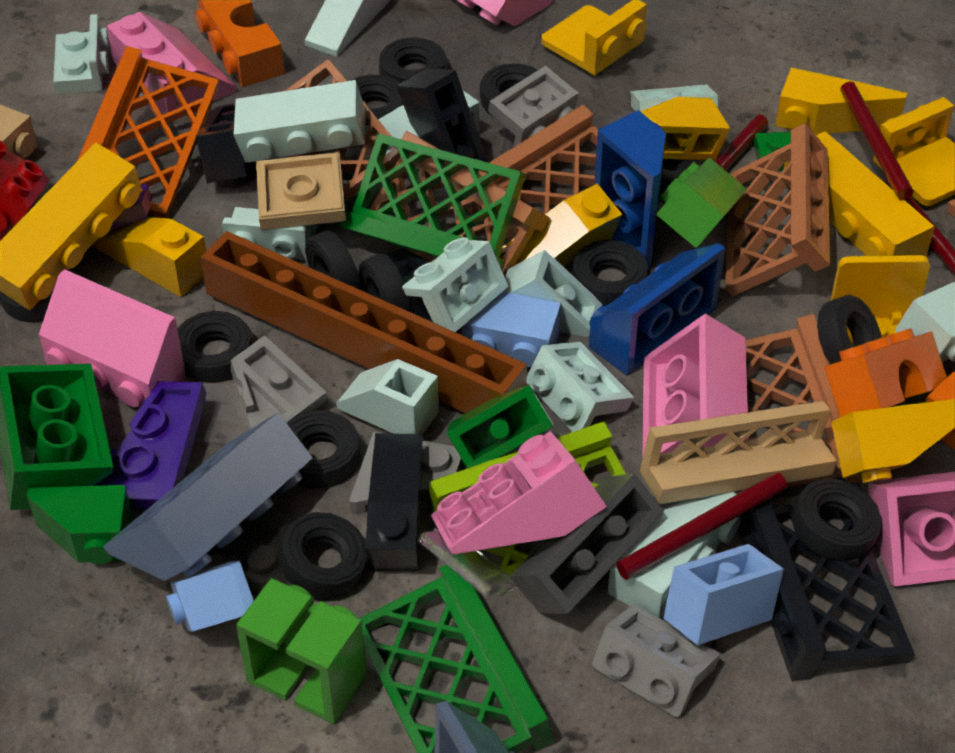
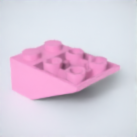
(521, 501)

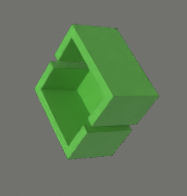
(290, 633)

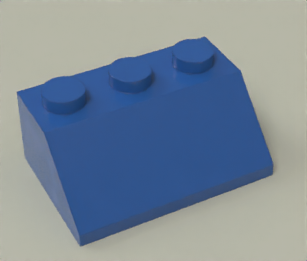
(630, 175)
(657, 307)

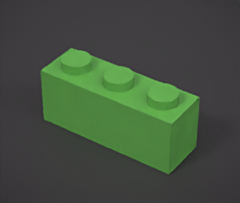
(699, 200)

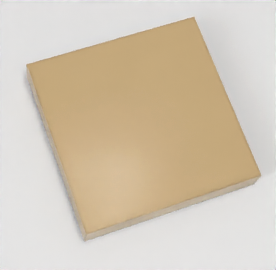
(300, 191)

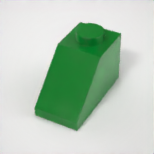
(498, 426)
(82, 518)

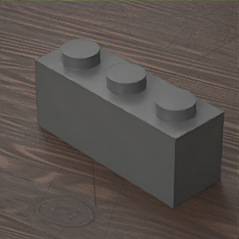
(571, 565)

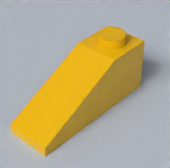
(820, 104)
(692, 127)
(573, 225)
(159, 251)
(890, 437)

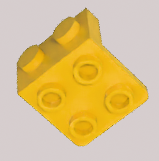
(598, 39)
(924, 150)
(883, 284)

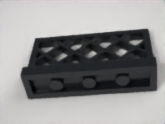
(796, 618)

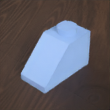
(210, 596)

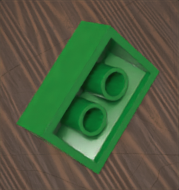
(51, 429)

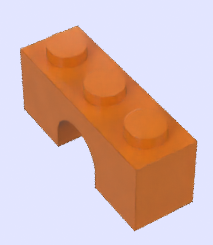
(246, 49)
(885, 371)

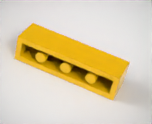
(869, 210)
(66, 224)

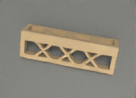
(734, 461)

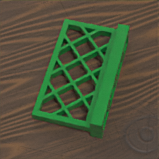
(413, 233)
(483, 643)

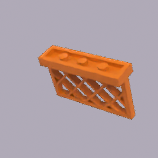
(123, 99)

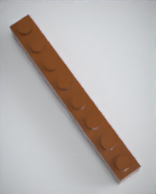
(355, 322)

